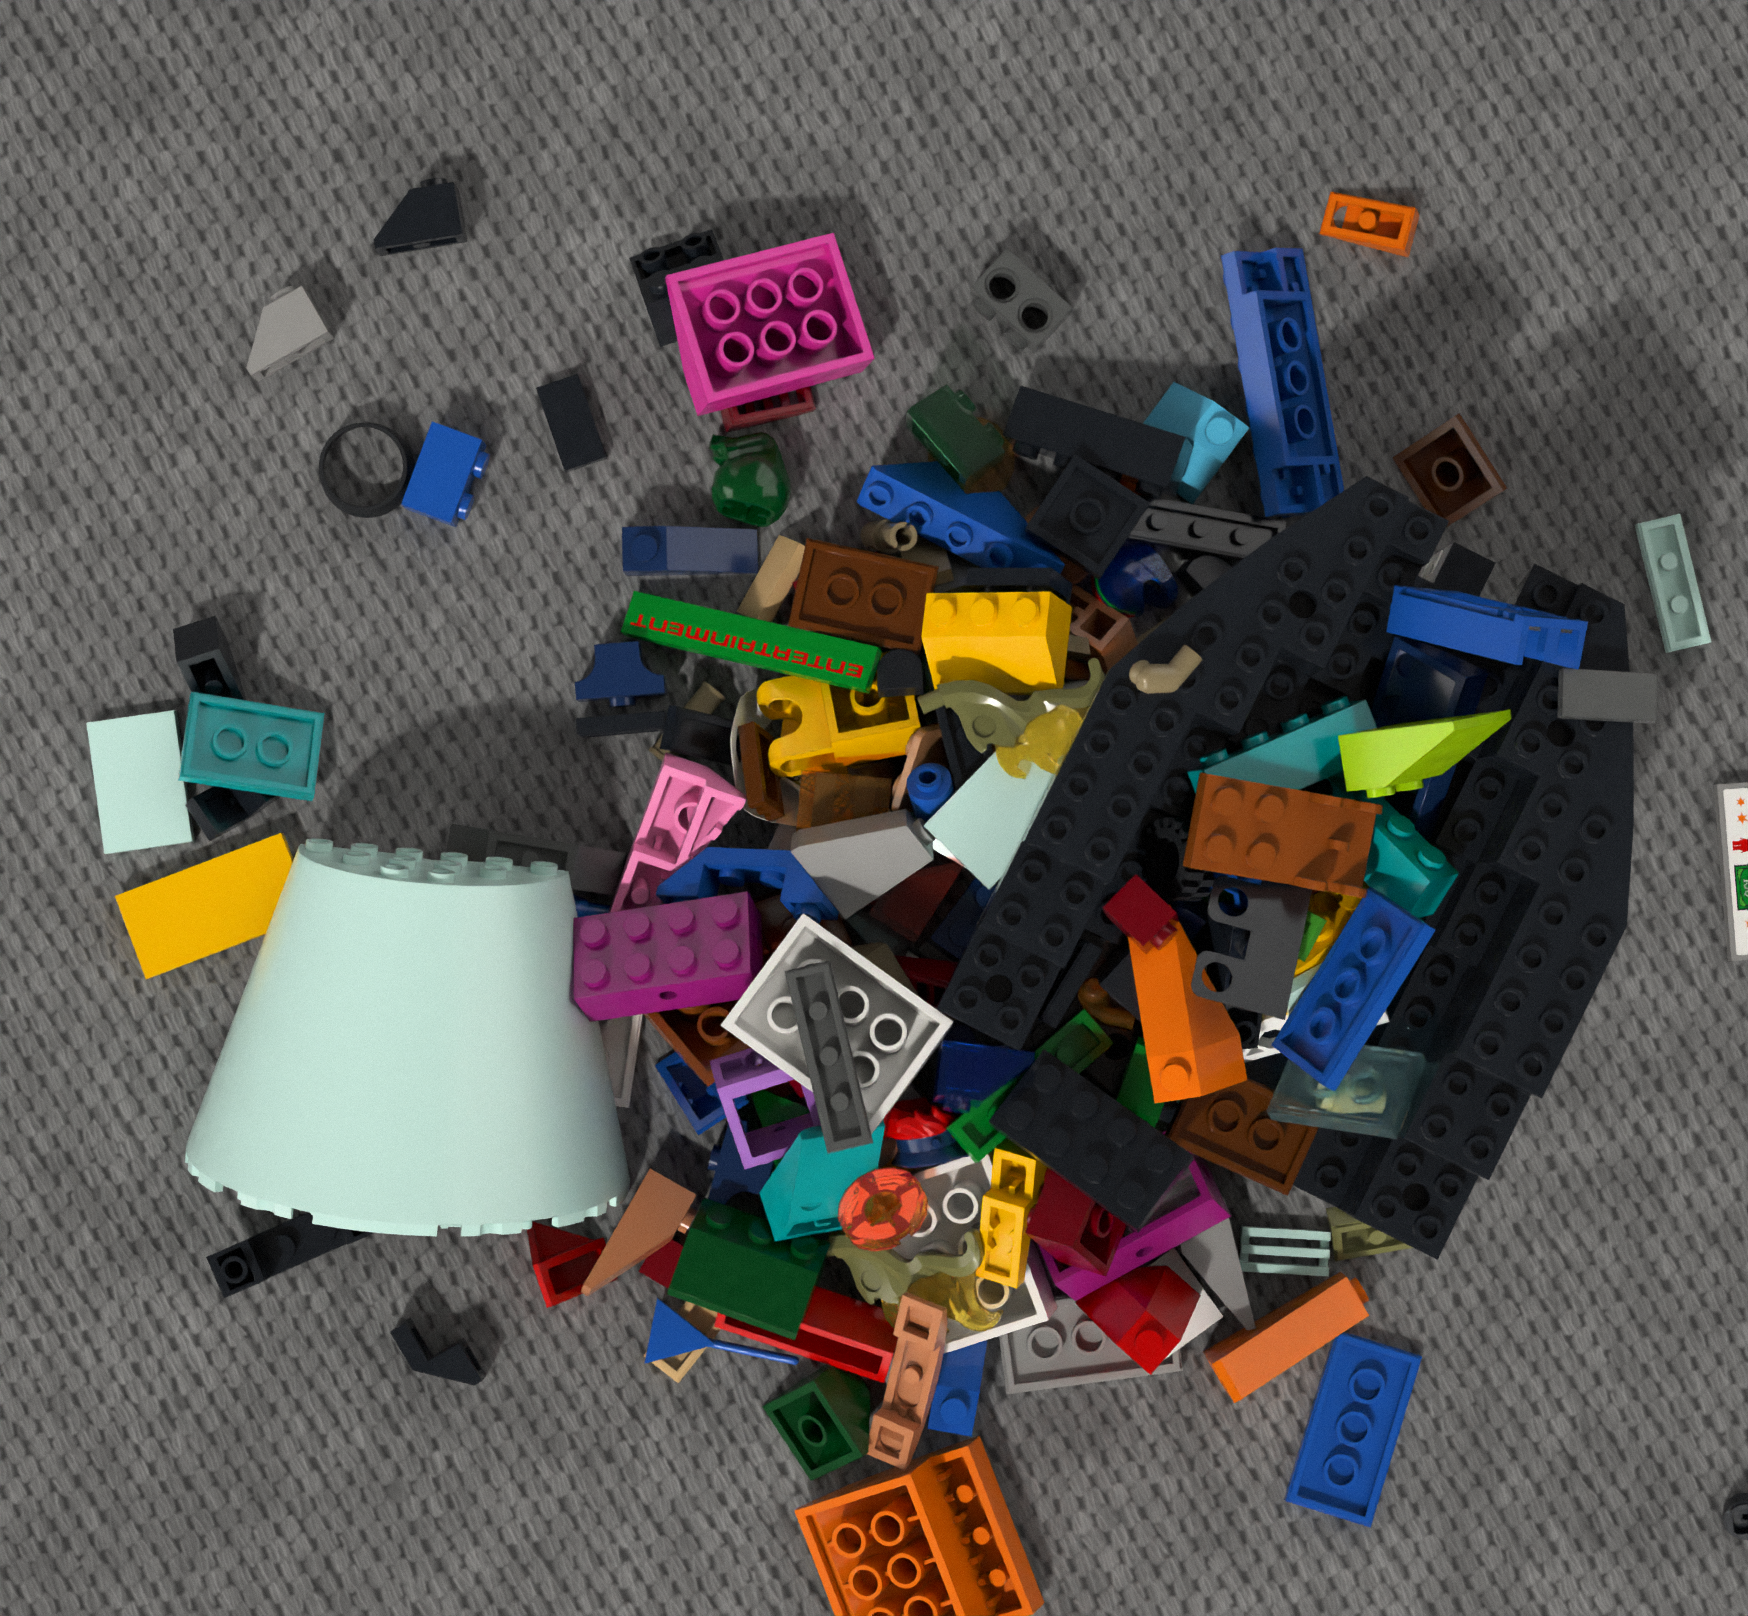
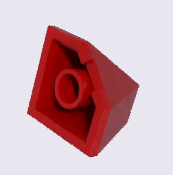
(1143, 1312)

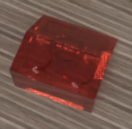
(914, 900)

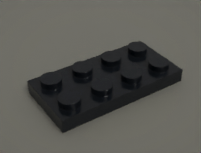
(1091, 1140)

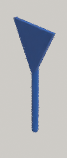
(675, 1335)

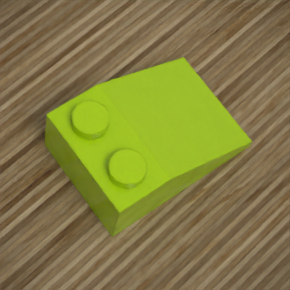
(1412, 751)

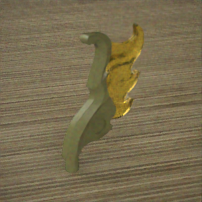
(1020, 730)
(929, 1275)

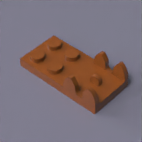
(1280, 835)

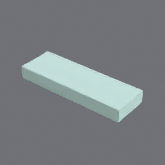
(1672, 583)

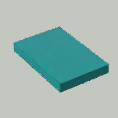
(251, 746)

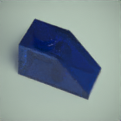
(974, 1073)

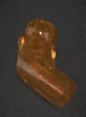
(1101, 1008)

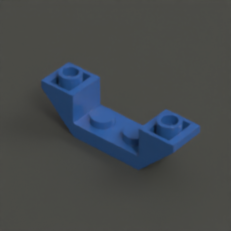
(735, 866)

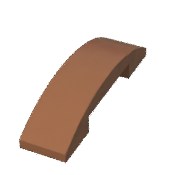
(911, 1381)

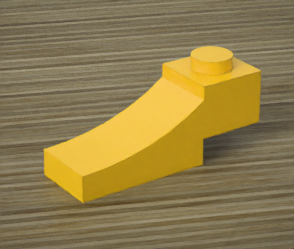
(1004, 1213)

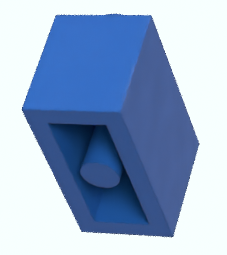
(445, 475)

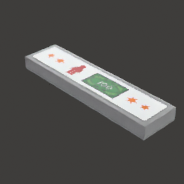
(1732, 834)

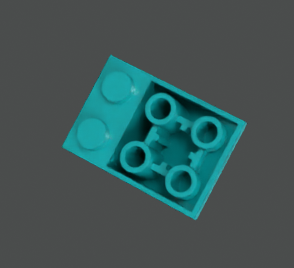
(809, 1183)

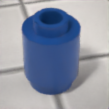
(929, 789)

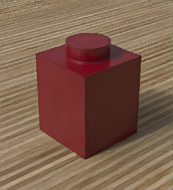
(1142, 915)

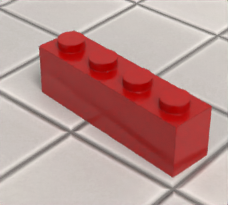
(833, 1332)

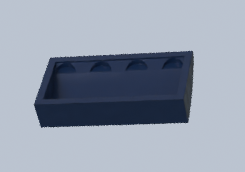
(1422, 686)

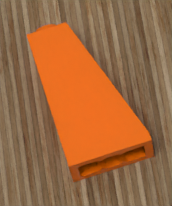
(1287, 1335)

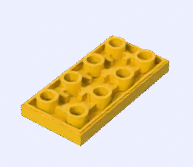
(206, 906)

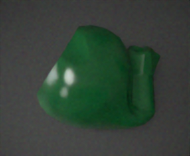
(750, 479)

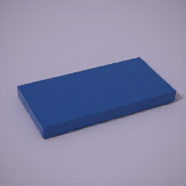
(1352, 988)
(1353, 1428)

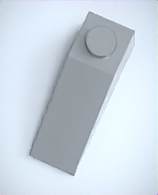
(1217, 1262)

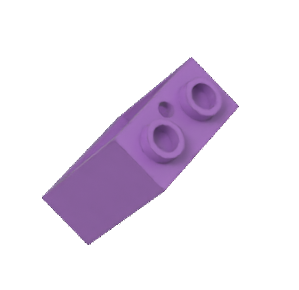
(738, 1076)

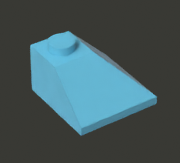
(1208, 429)

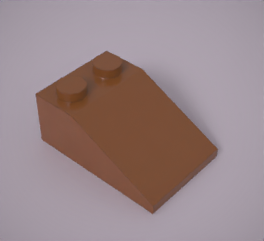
(698, 1035)

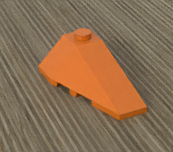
(1186, 1038)

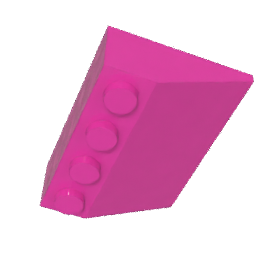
(767, 324)

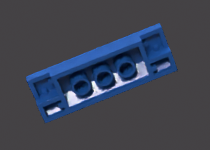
(1283, 380)

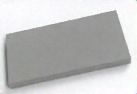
(1068, 1353)

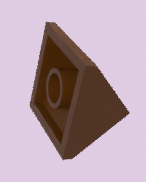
(1450, 471)

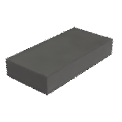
(1607, 695)

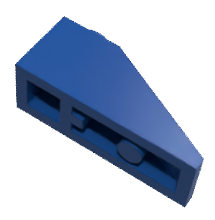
(958, 1390)

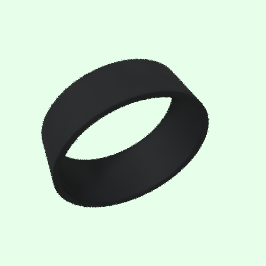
(395, 498)

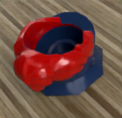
(921, 1134)

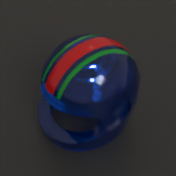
(1125, 578)

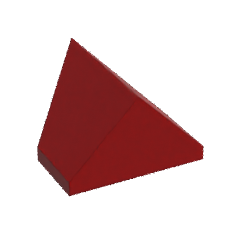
(562, 1261)

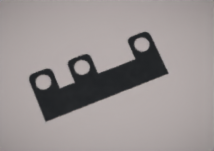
(1276, 923)

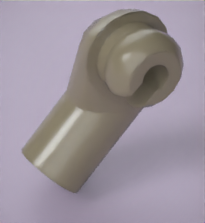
(1164, 677)

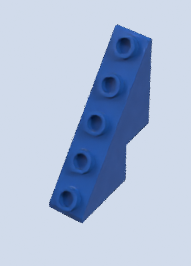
(971, 525)

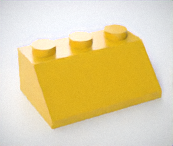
(997, 639)

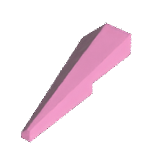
(679, 822)

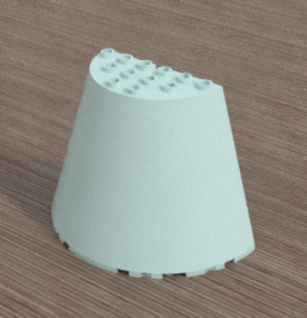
(414, 1053)

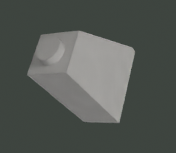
(863, 856)

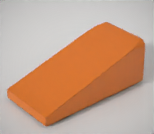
(1372, 223)

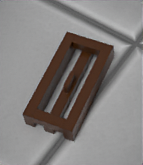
(761, 784)

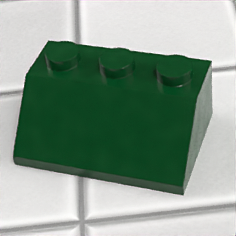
(746, 1275)

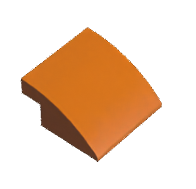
(922, 1541)

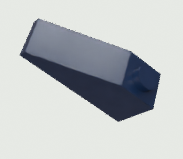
(688, 550)

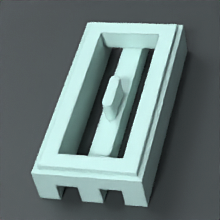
(1322, 1252)

